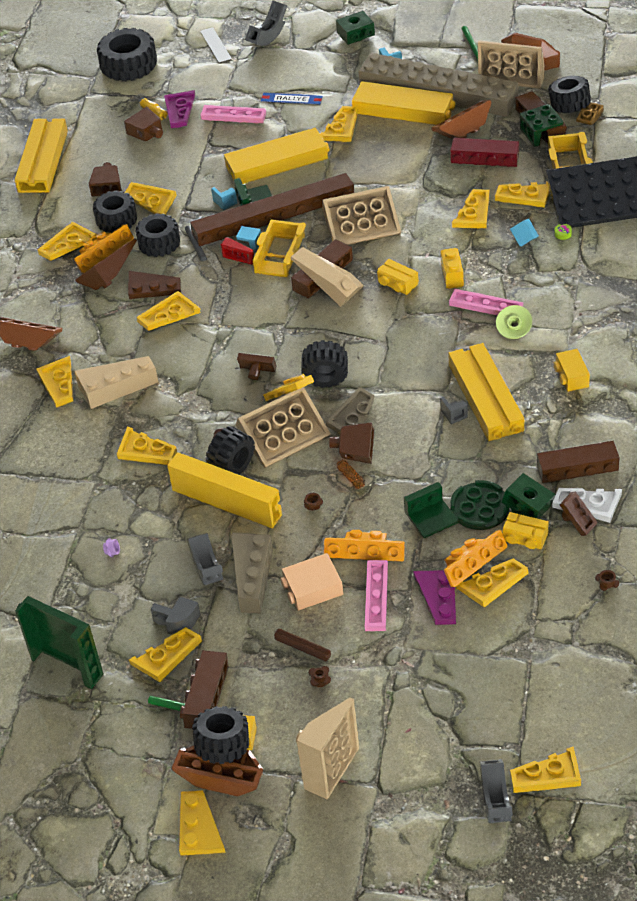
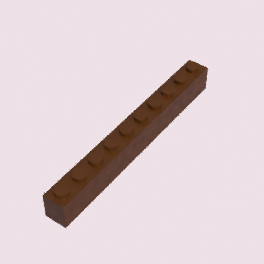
(271, 208)

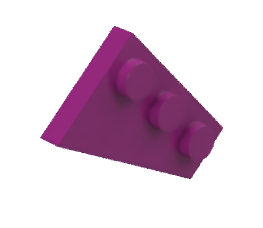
(179, 107)
(438, 595)

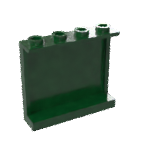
(59, 636)

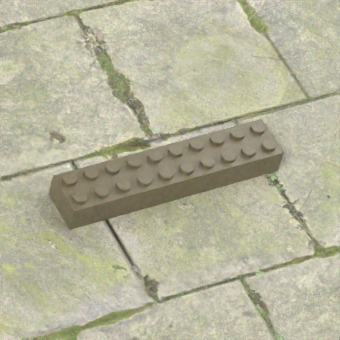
(465, 86)

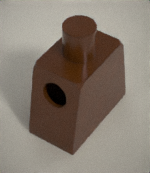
(144, 125)
(104, 179)
(355, 442)

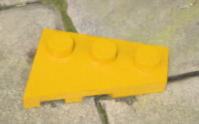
(342, 126)
(151, 198)
(474, 212)
(65, 241)
(168, 311)
(58, 380)
(290, 385)
(144, 449)
(492, 584)
(164, 658)
(197, 826)

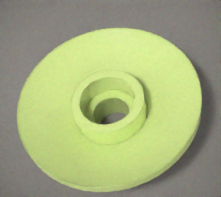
(511, 315)

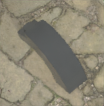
(270, 28)
(204, 559)
(495, 791)

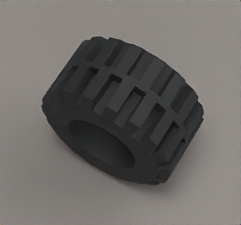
(569, 94)
(114, 210)
(157, 235)
(325, 362)
(231, 450)
(220, 734)

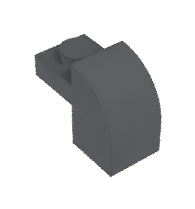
(184, 614)

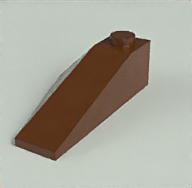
(107, 269)

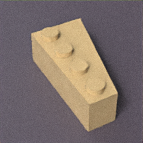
(115, 380)

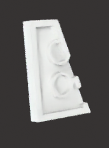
(599, 502)

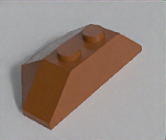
(550, 55)
(465, 121)
(26, 334)
(227, 778)

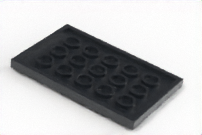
(594, 192)

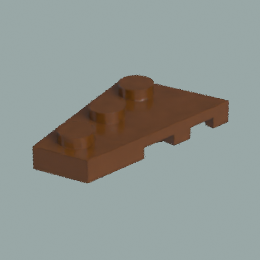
(152, 285)

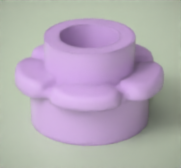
(111, 547)

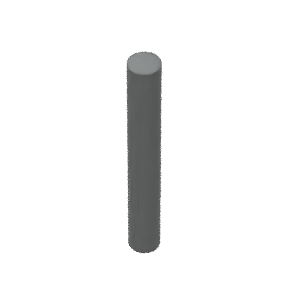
(198, 249)

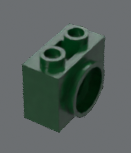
(355, 27)
(528, 497)

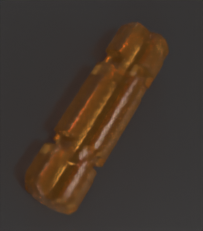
(350, 474)

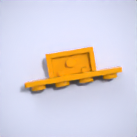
(102, 247)
(365, 546)
(473, 556)

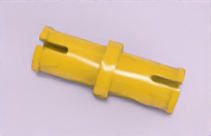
(161, 113)

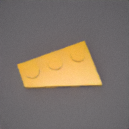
(528, 195)
(552, 773)

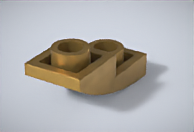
(590, 113)

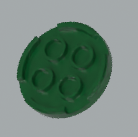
(479, 505)

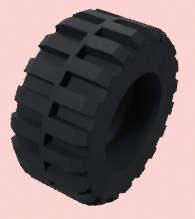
(127, 54)

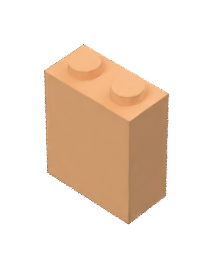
(311, 582)

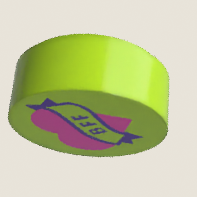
(563, 231)

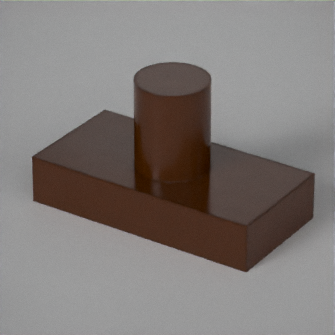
(256, 363)
(578, 513)

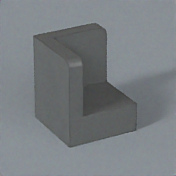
(454, 411)

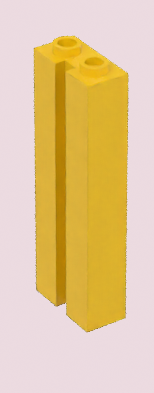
(403, 103)
(41, 156)
(277, 156)
(486, 392)
(225, 490)

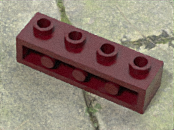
(485, 152)

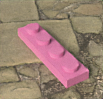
(233, 114)
(480, 302)
(376, 595)

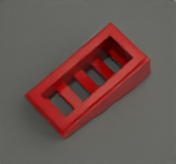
(233, 250)

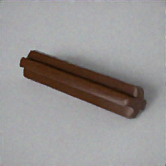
(302, 645)

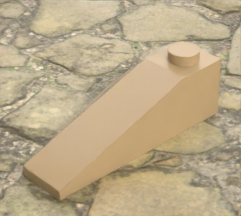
(329, 277)

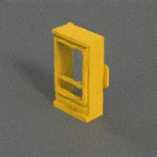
(566, 143)
(278, 229)

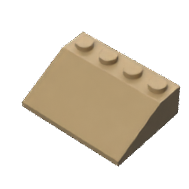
(511, 62)
(361, 216)
(283, 427)
(328, 748)

